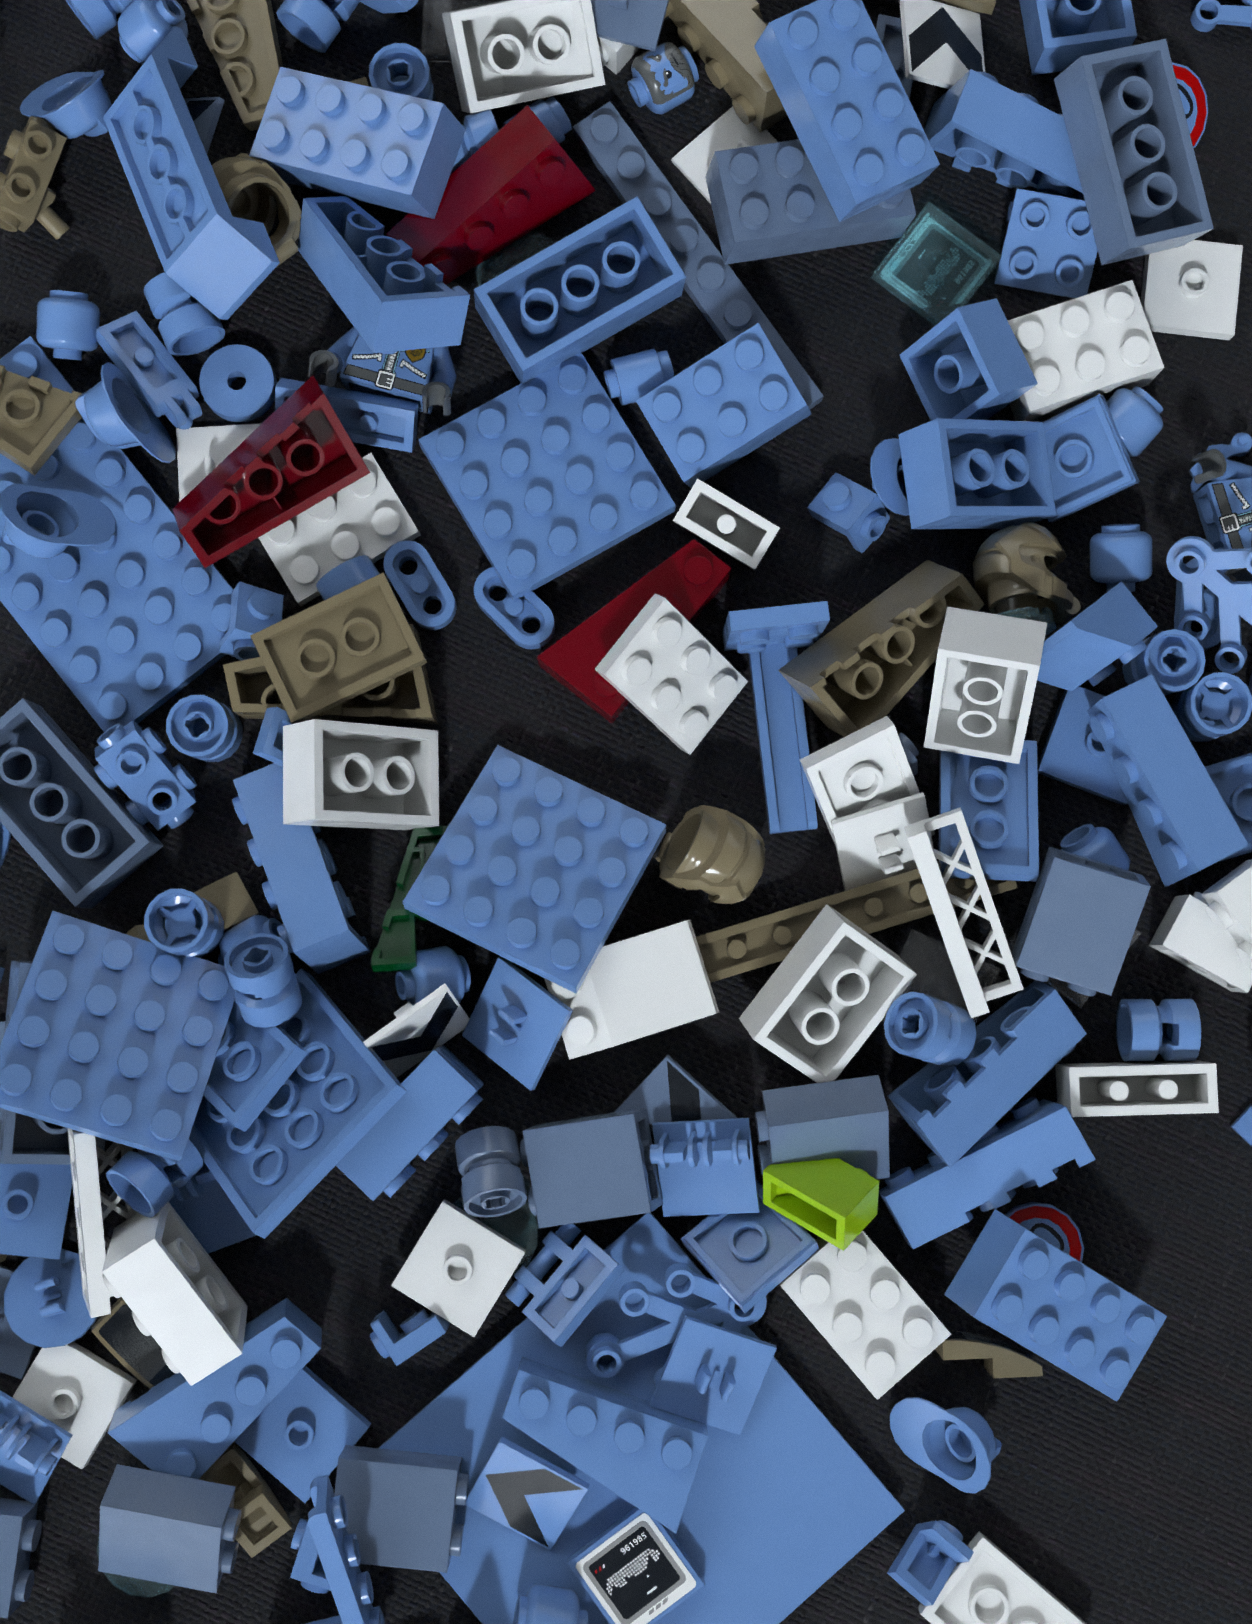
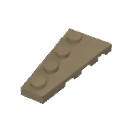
(245, 48)
(33, 419)

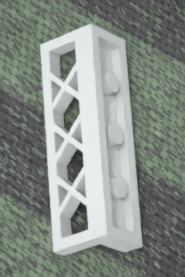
(945, 915)
(90, 1214)

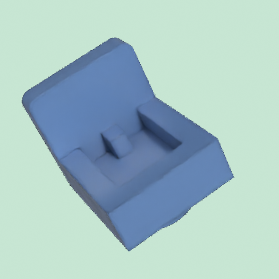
(850, 511)
(250, 612)
(929, 1559)
(307, 1563)

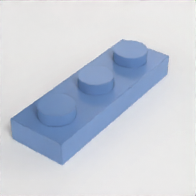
(366, 416)

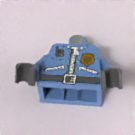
(407, 375)
(1225, 504)

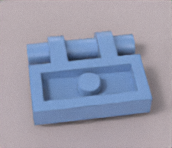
(571, 1290)

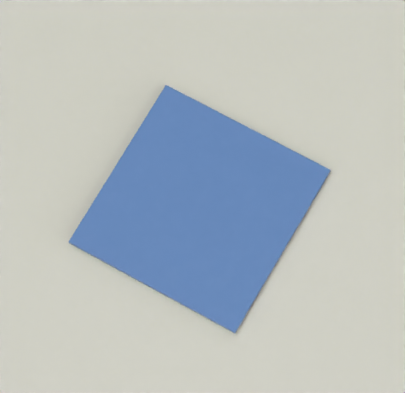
(766, 1507)

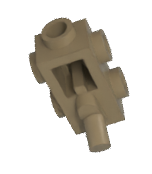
(27, 177)

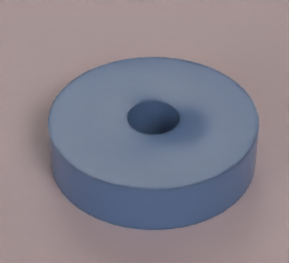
(232, 363)

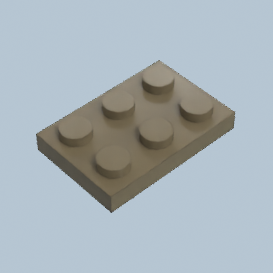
(338, 649)

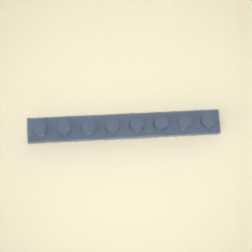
(708, 281)

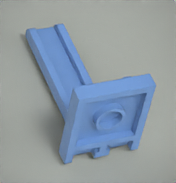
(771, 642)
(340, 1558)

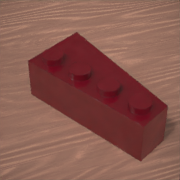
(495, 198)
(271, 476)
(685, 579)

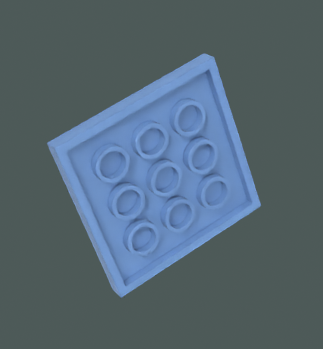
(547, 476)
(535, 868)
(114, 1037)
(309, 1121)

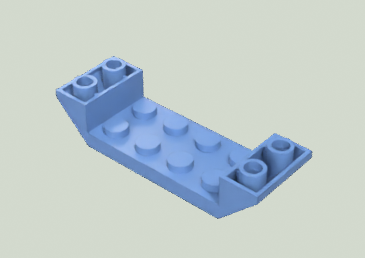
(176, 189)

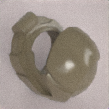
(251, 193)
(1015, 568)
(713, 854)

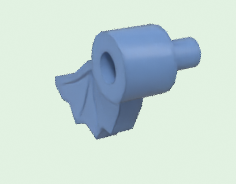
(1238, 447)

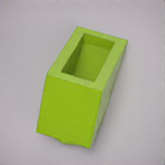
(823, 1197)

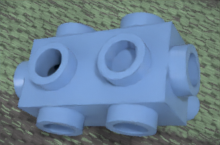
(139, 768)

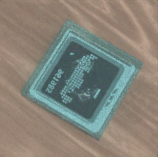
(936, 265)

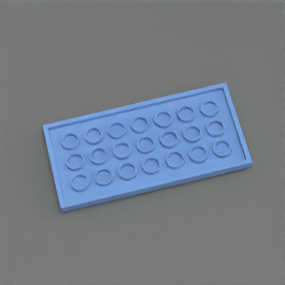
(117, 617)

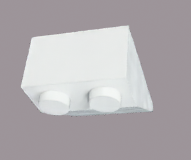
(522, 51)
(637, 990)

